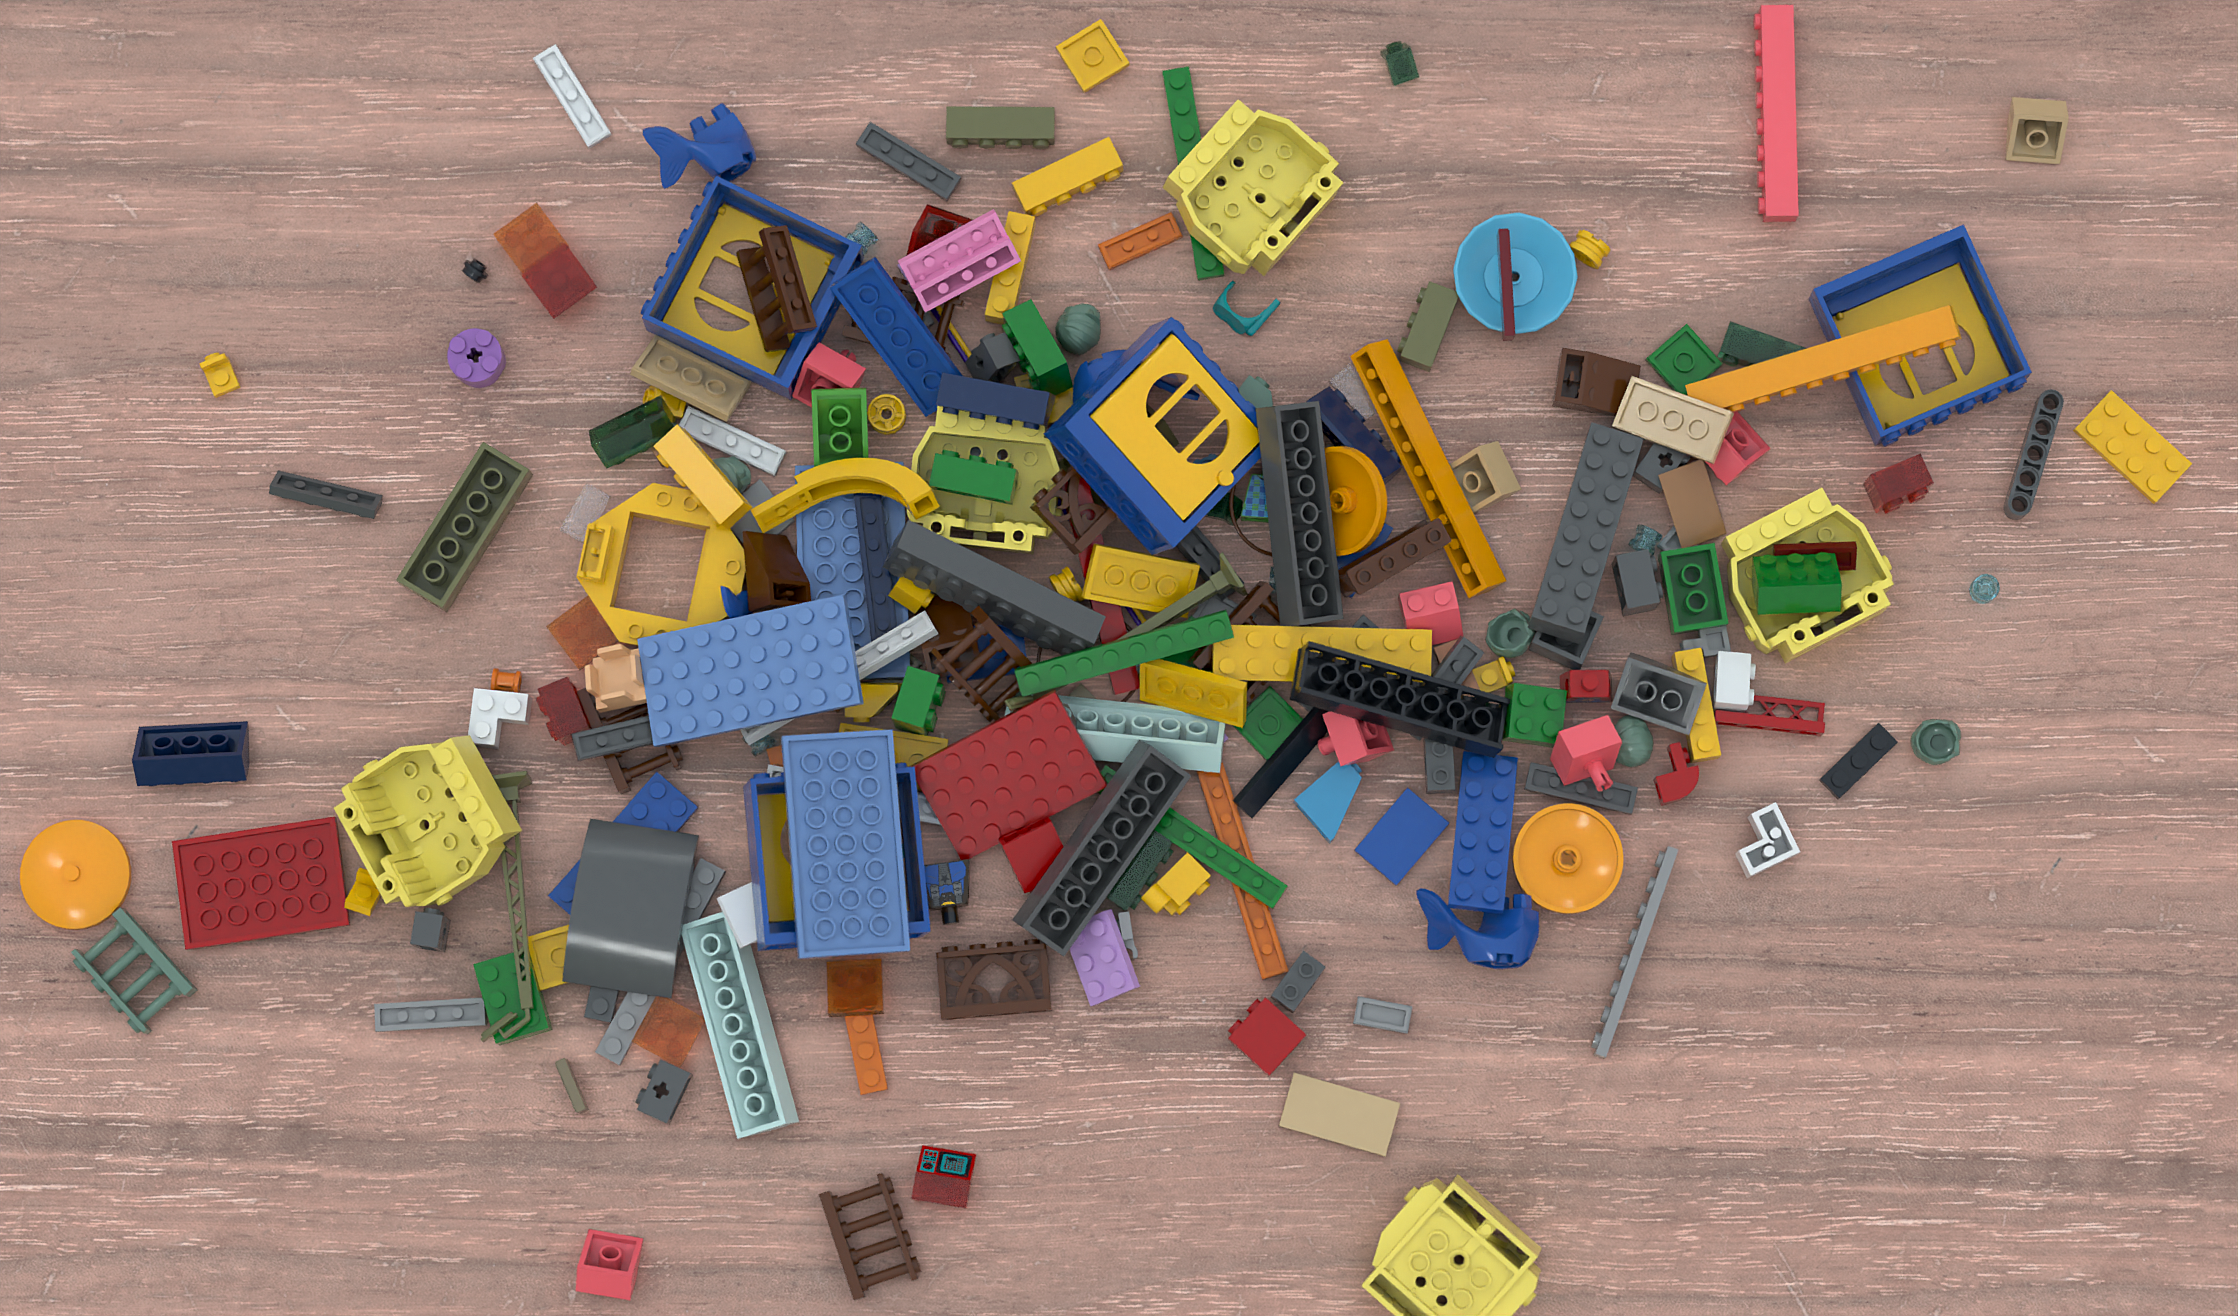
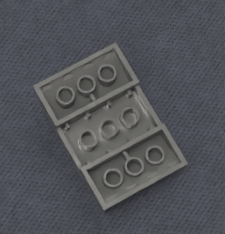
(629, 908)

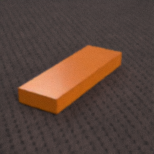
(1140, 241)

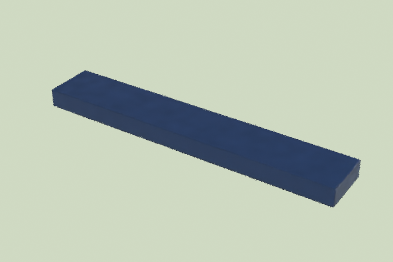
(873, 555)

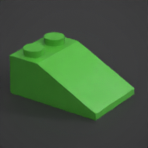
(839, 424)

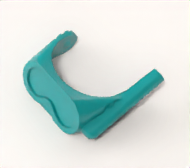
(1238, 323)

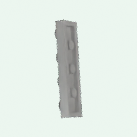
(430, 1014)

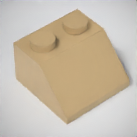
(2036, 130)
(1485, 476)

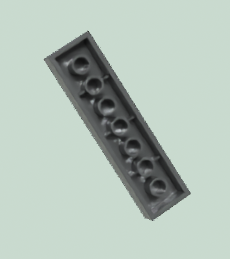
(1299, 513)
(1585, 533)
(1000, 592)
(1101, 847)

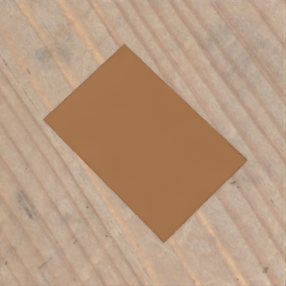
(1692, 504)

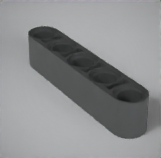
(2035, 441)

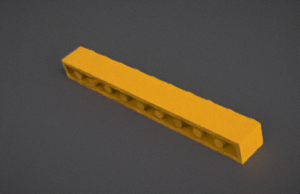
(1829, 360)
(1427, 467)

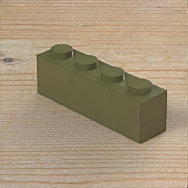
(1000, 126)

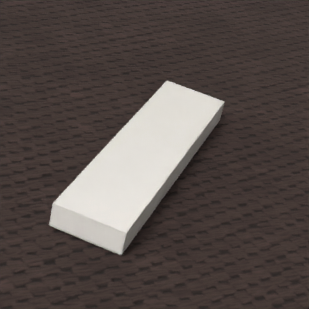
(572, 96)
(732, 441)

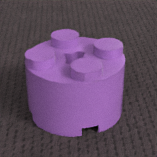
(491, 359)

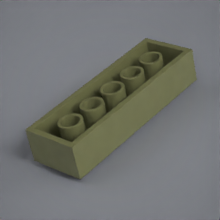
(464, 527)

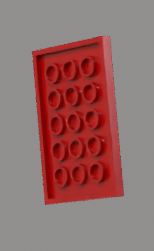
(1008, 775)
(260, 883)

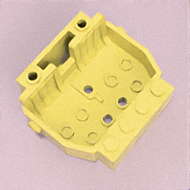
(1277, 164)
(1026, 450)
(1806, 521)
(412, 785)
(1428, 1237)

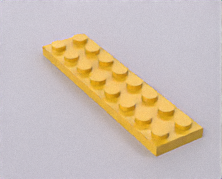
(1272, 651)

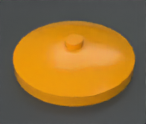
(1356, 499)
(1567, 858)
(75, 874)

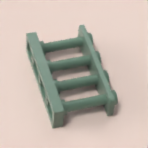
(142, 945)

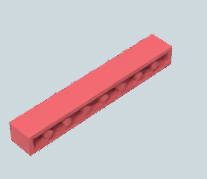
(1777, 113)

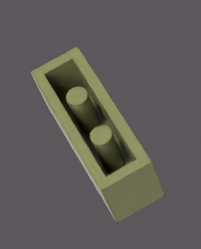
(1428, 326)

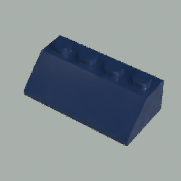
(995, 400)
(1347, 429)
(191, 753)

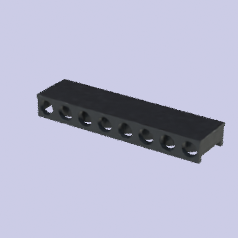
(1398, 700)

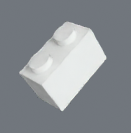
(1732, 682)

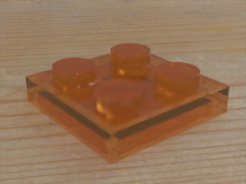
(528, 237)
(582, 632)
(855, 987)
(669, 1030)

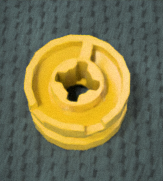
(1589, 249)
(887, 403)
(1067, 585)

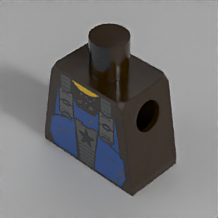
(948, 888)

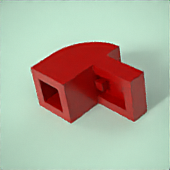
(1681, 782)

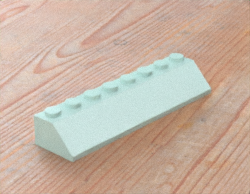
(1115, 727)
(739, 1027)

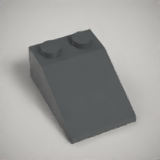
(1658, 694)

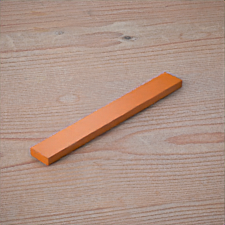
(1254, 912)

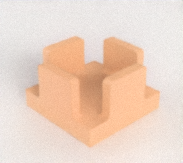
(616, 678)

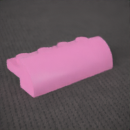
(959, 260)

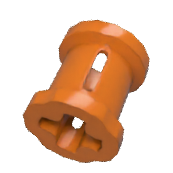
(506, 681)

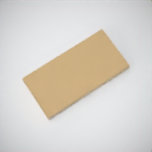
(690, 378)
(1672, 419)
(1339, 1114)

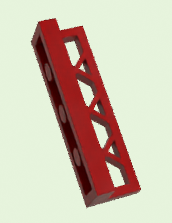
(1775, 723)

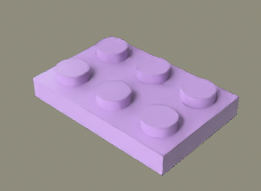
(1103, 960)

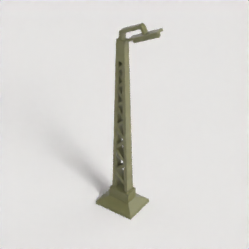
(1218, 583)
(510, 788)

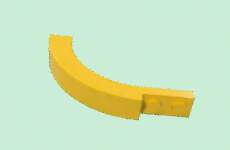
(843, 478)

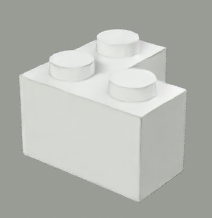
(493, 708)
(1774, 842)

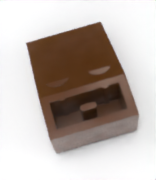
(1591, 382)
(773, 572)
(952, 626)

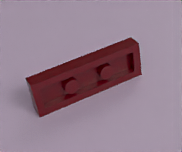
(1844, 551)

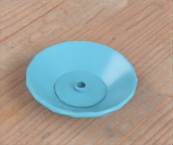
(1538, 258)

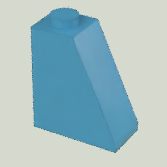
(1329, 798)

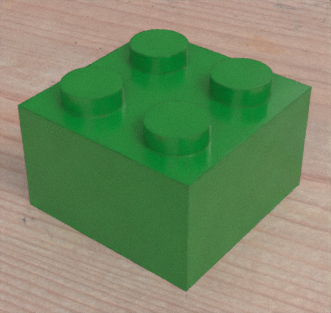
(1534, 714)

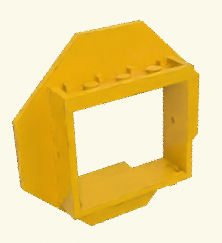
(605, 551)

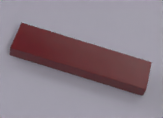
(1505, 284)

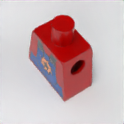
(1587, 686)

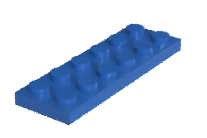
(895, 332)
(654, 806)
(1482, 833)

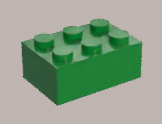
(1036, 349)
(974, 477)
(1796, 583)
(1692, 588)
(918, 702)
(501, 995)

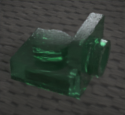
(1400, 62)
(1222, 512)

